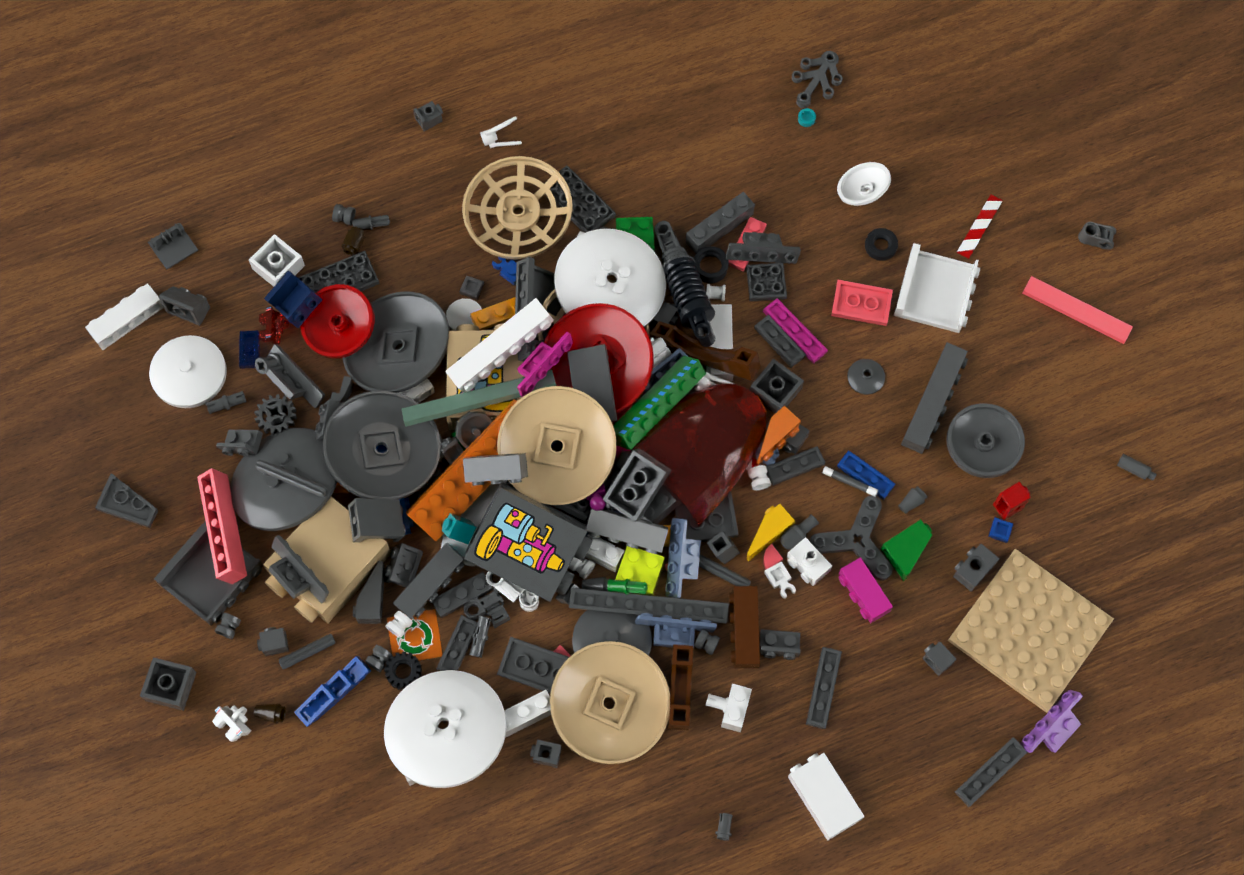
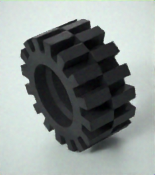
(390, 670)

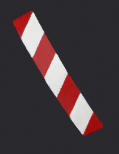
(979, 226)

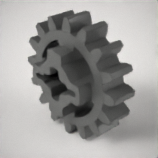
(273, 407)

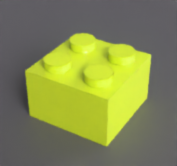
(641, 567)

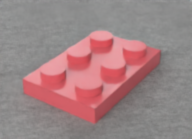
(862, 302)

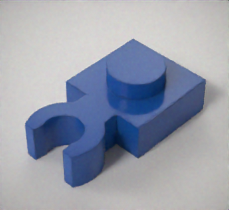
(508, 269)

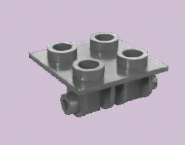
(172, 246)

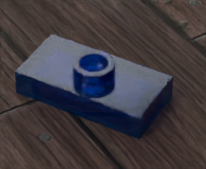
(248, 348)

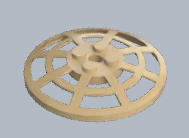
(513, 199)

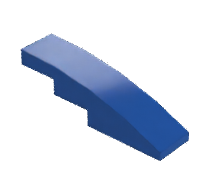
(333, 691)

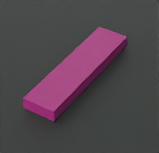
(796, 330)

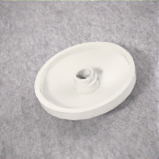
(188, 371)

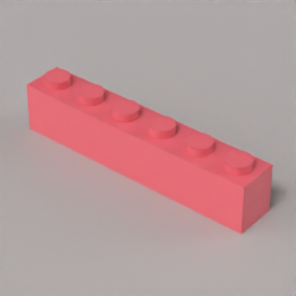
(222, 526)

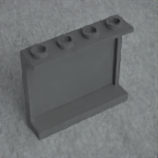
(534, 283)
(193, 579)

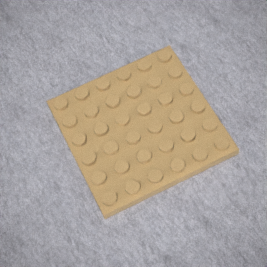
(1031, 630)

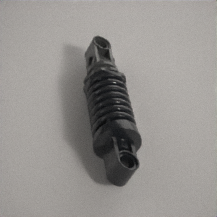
(685, 285)

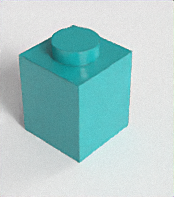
(458, 528)

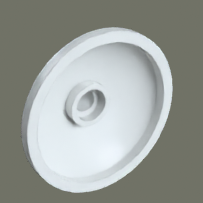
(864, 183)

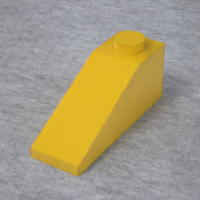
(772, 527)

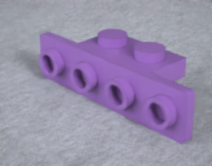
(1056, 725)

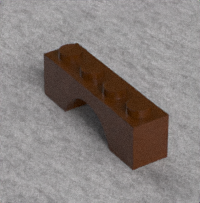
(680, 687)

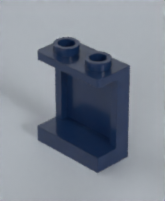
(293, 299)

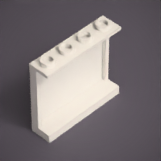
(936, 290)

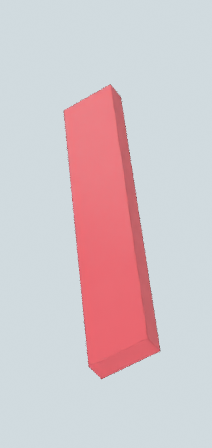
(1077, 310)

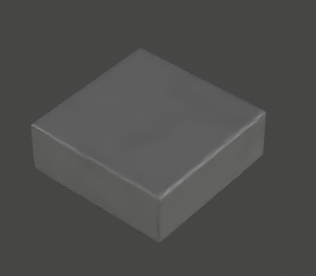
(471, 287)

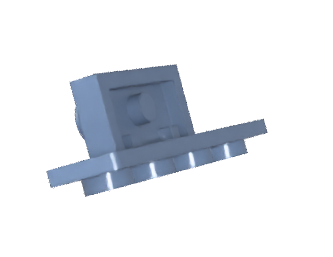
(683, 558)
(674, 631)

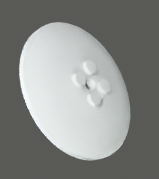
(591, 257)
(450, 754)

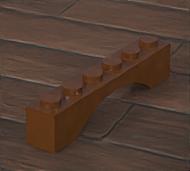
(738, 361)

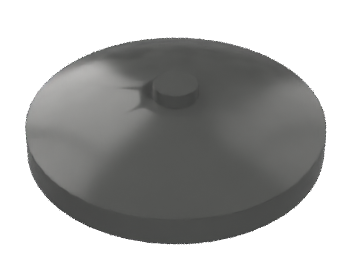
(985, 440)
(611, 626)

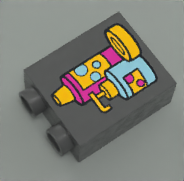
(528, 543)

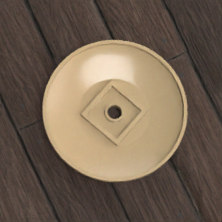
(586, 439)
(638, 696)

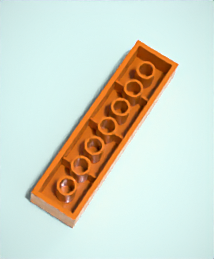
(450, 491)

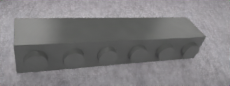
(934, 398)

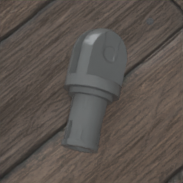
(797, 533)

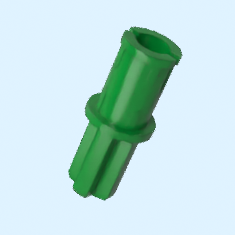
(627, 586)

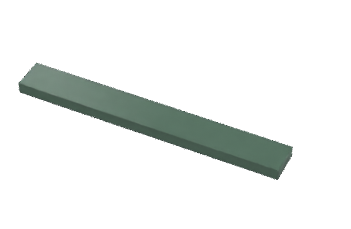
(469, 400)

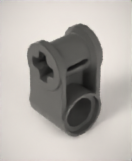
(1099, 235)

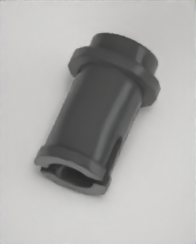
(724, 827)

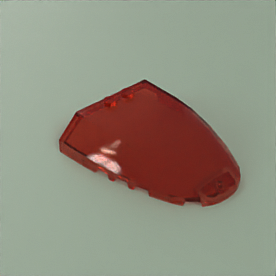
(707, 444)

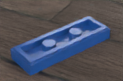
(866, 474)

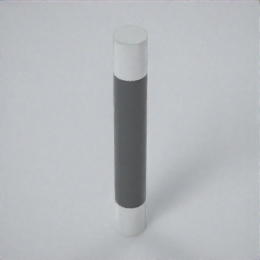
(850, 481)

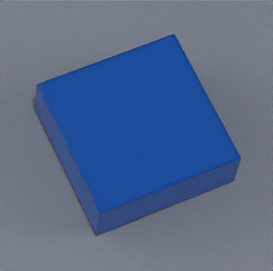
(1000, 530)

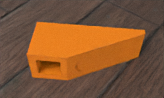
(780, 428)

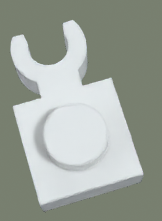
(779, 577)

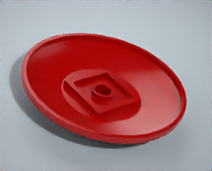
(626, 343)

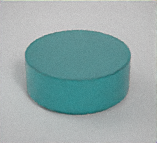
(806, 117)

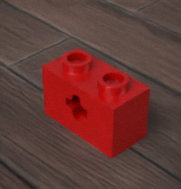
(1012, 500)

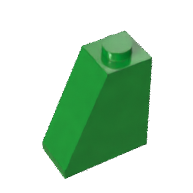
(907, 547)

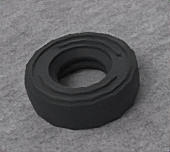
(881, 233)

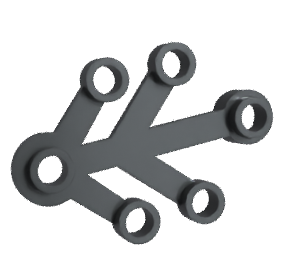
(818, 76)

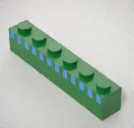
(658, 401)

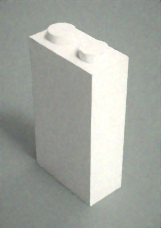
(825, 795)

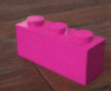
(864, 590)

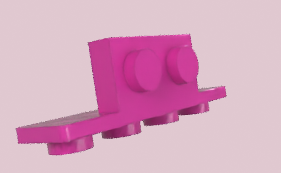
(540, 361)

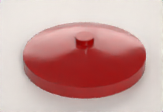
(339, 322)

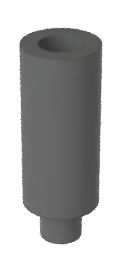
(1136, 467)

